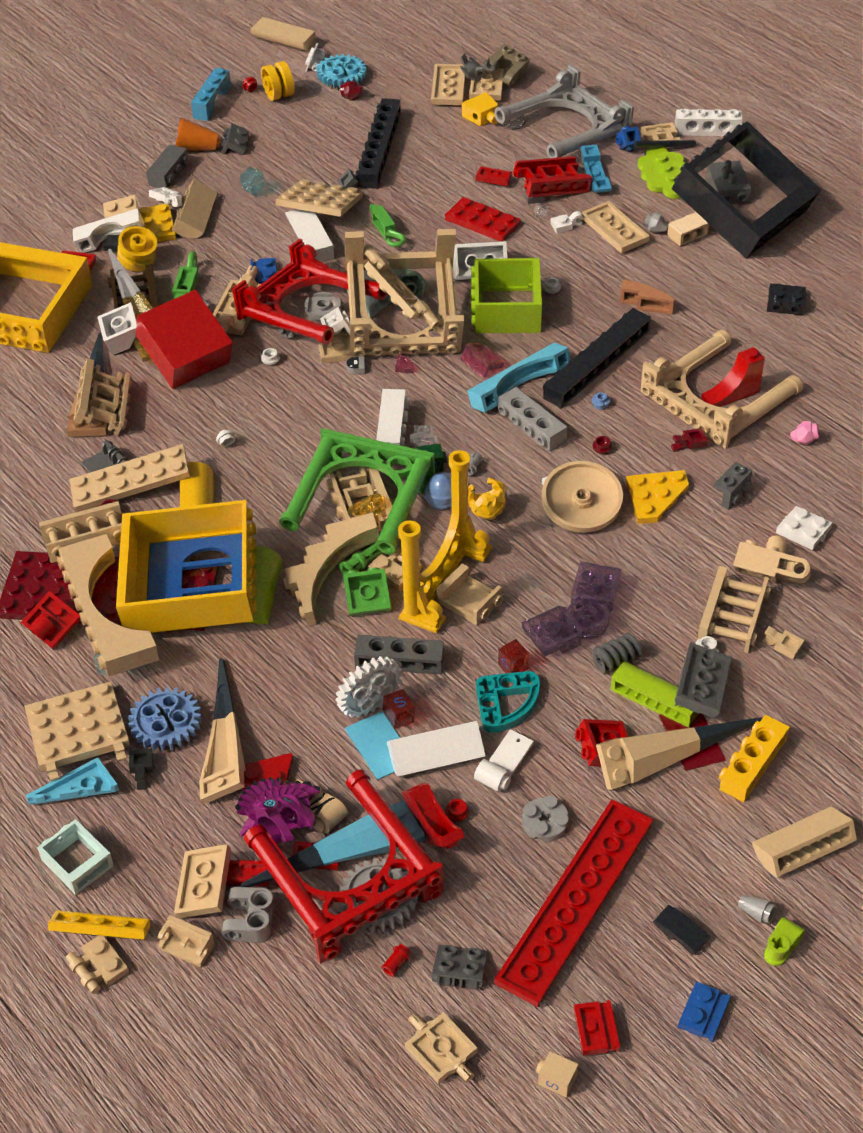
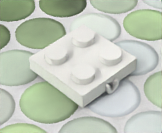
(804, 527)

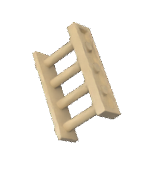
(79, 523)
(717, 597)

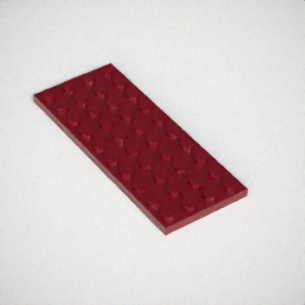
(34, 576)

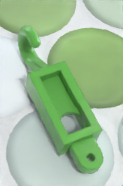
(386, 226)
(186, 276)

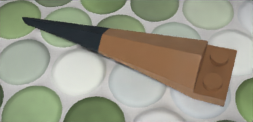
(96, 427)

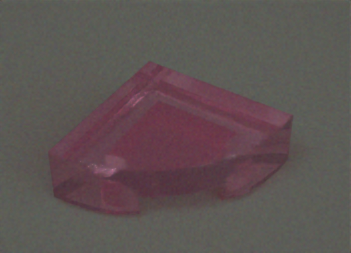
(404, 365)

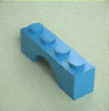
(203, 103)

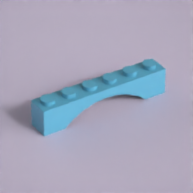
(546, 361)

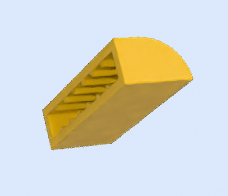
(199, 487)

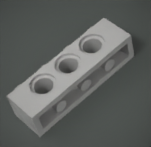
(532, 419)

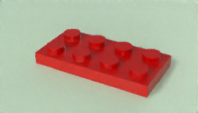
(482, 219)

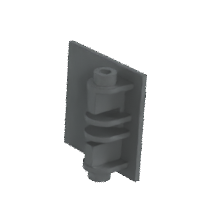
(107, 457)
(459, 964)

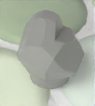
(656, 223)

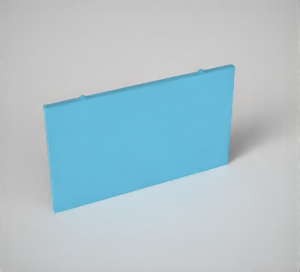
(371, 741)

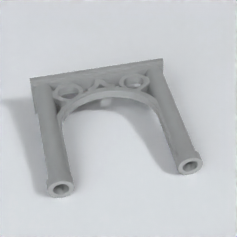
(584, 102)

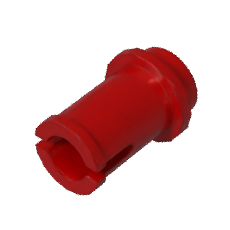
(396, 959)

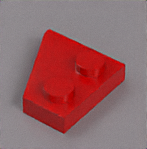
(271, 767)

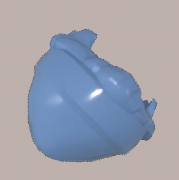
(439, 491)

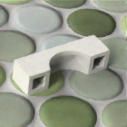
(91, 235)

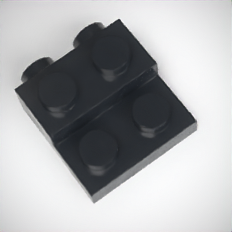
(786, 299)

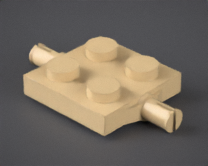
(440, 1047)

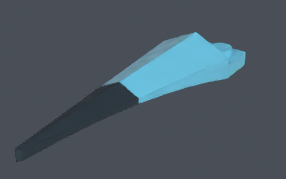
(350, 842)

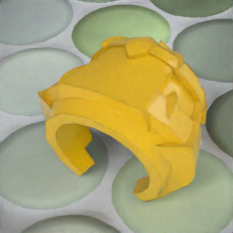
(488, 504)

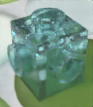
(252, 181)

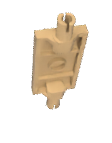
(400, 294)
(225, 310)

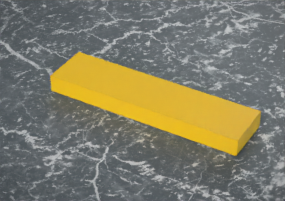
(99, 924)

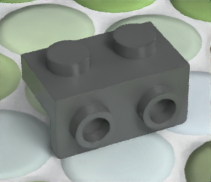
(235, 139)
(734, 484)

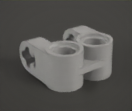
(243, 929)

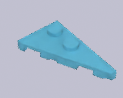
(84, 781)

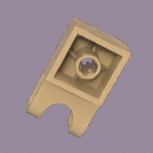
(770, 563)

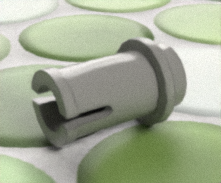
(474, 462)

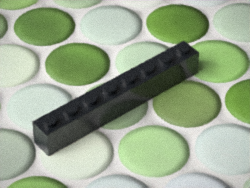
(596, 357)

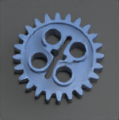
(152, 728)

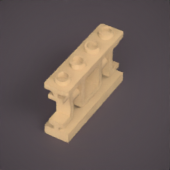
(100, 408)
(357, 490)

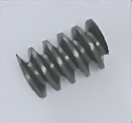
(616, 651)

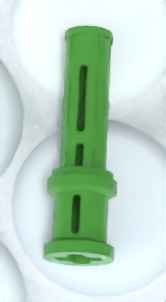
(360, 560)

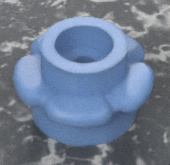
(601, 401)

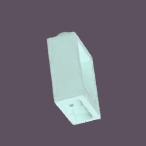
(85, 873)

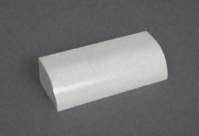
(311, 232)
(436, 748)

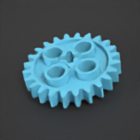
(341, 70)

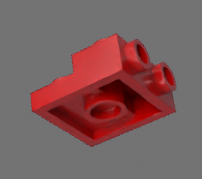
(595, 732)

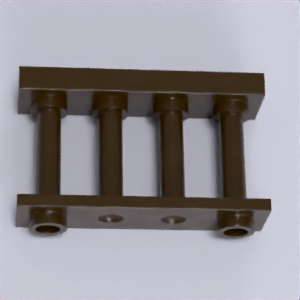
(148, 287)

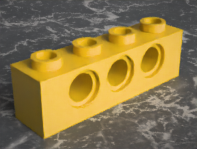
(753, 758)

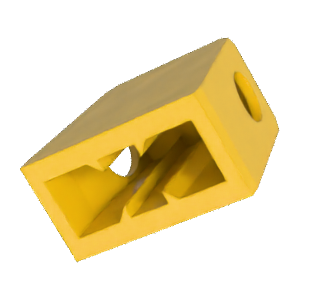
(480, 109)

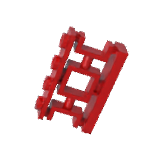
(564, 182)

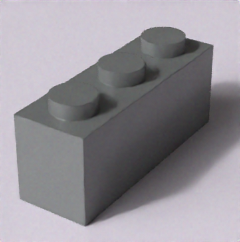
(167, 166)

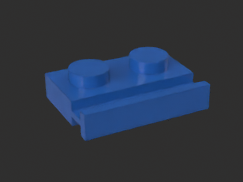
(266, 268)
(704, 1011)

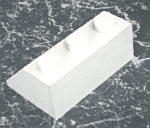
(467, 253)

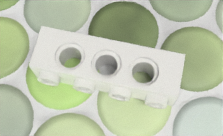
(701, 127)

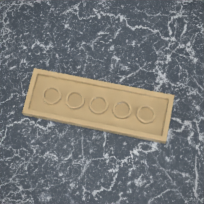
(129, 477)

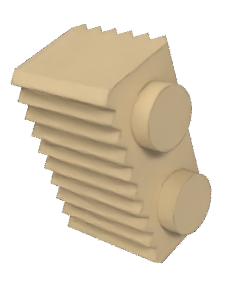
(687, 229)

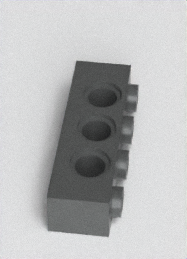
(409, 653)

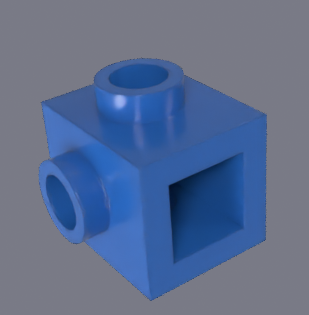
(627, 136)

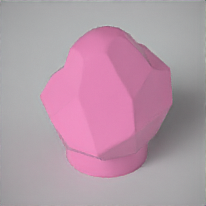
(805, 433)

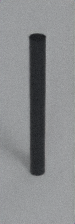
(665, 143)

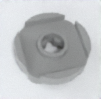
(313, 305)
(546, 807)

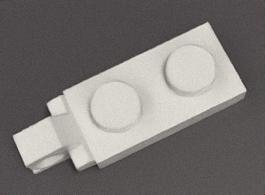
(167, 196)

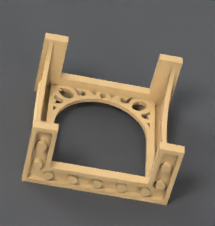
(414, 343)

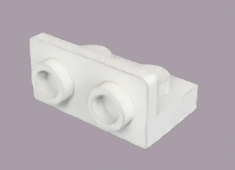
(336, 320)

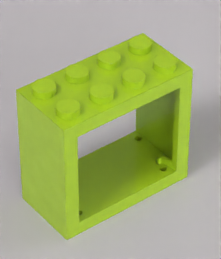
(506, 275)

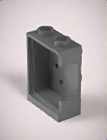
(729, 181)

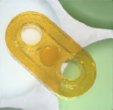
(373, 503)

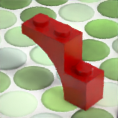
(434, 821)

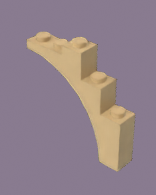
(321, 558)

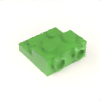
(366, 591)

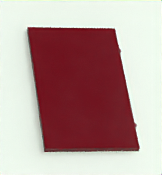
(702, 758)

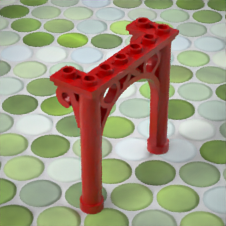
(251, 300)
(326, 928)

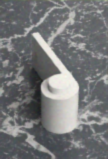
(503, 763)

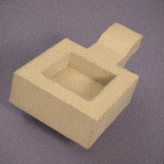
(784, 643)

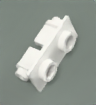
(314, 58)

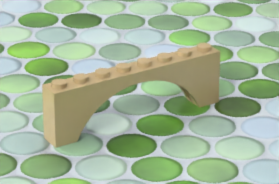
(118, 646)

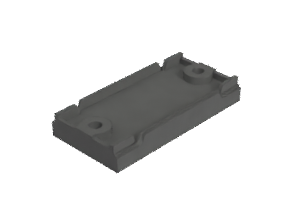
(702, 680)

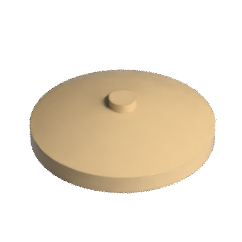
(582, 496)

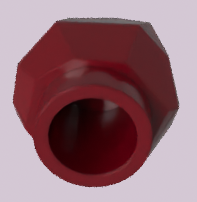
(351, 90)

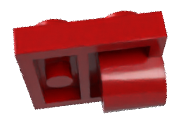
(51, 620)

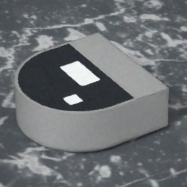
(356, 365)

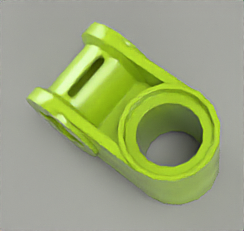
(783, 941)

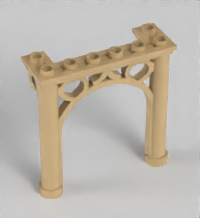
(727, 422)

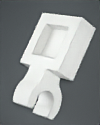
(564, 223)

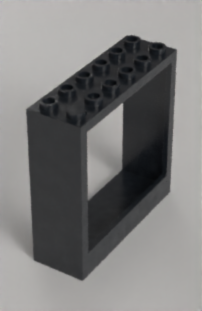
(726, 219)

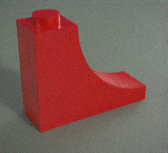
(740, 382)

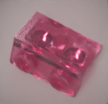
(481, 358)

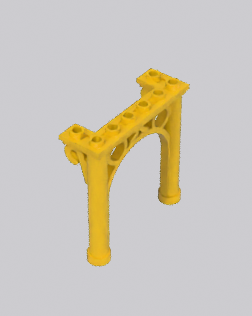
(460, 541)

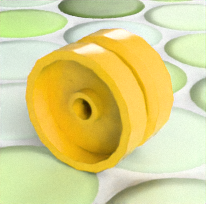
(277, 80)
(136, 248)

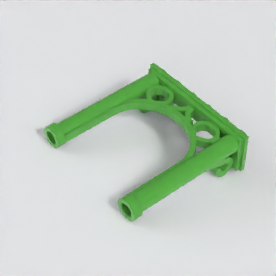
(372, 454)

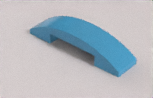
(593, 166)

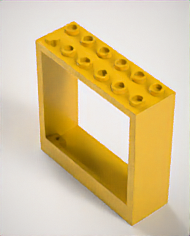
(50, 267)

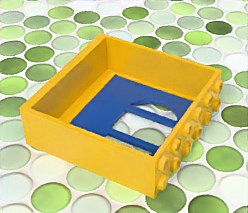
(157, 548)

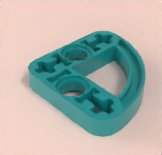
(496, 690)

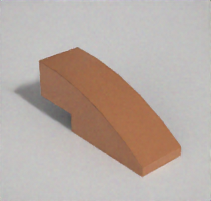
(646, 297)

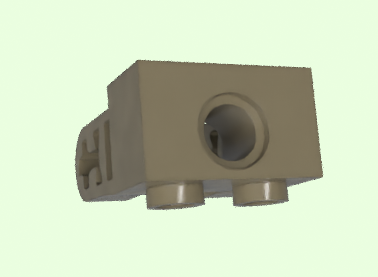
(512, 61)

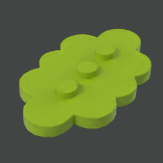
(660, 169)

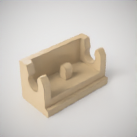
(185, 941)

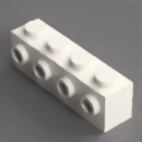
(392, 416)

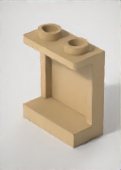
(468, 596)

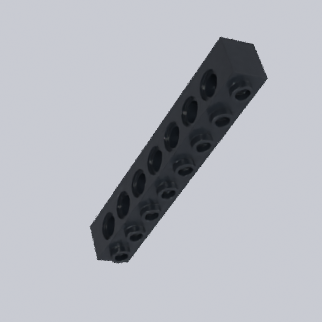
(378, 143)

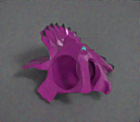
(277, 807)

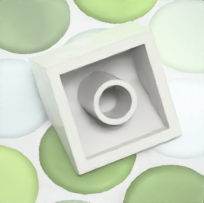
(118, 328)

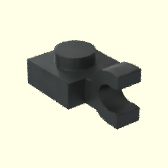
(139, 763)

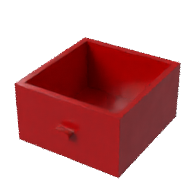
(183, 339)

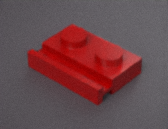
(596, 1028)

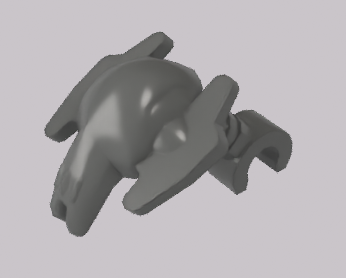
(473, 68)

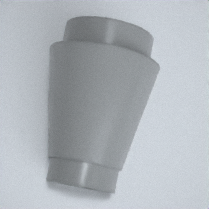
(758, 908)

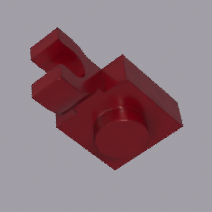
(692, 438)

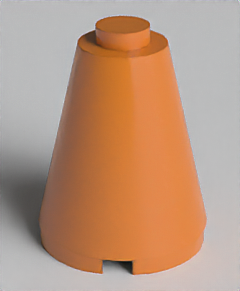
(196, 137)

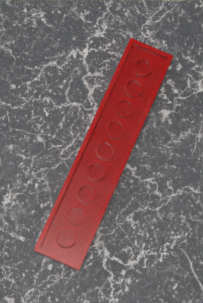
(573, 903)

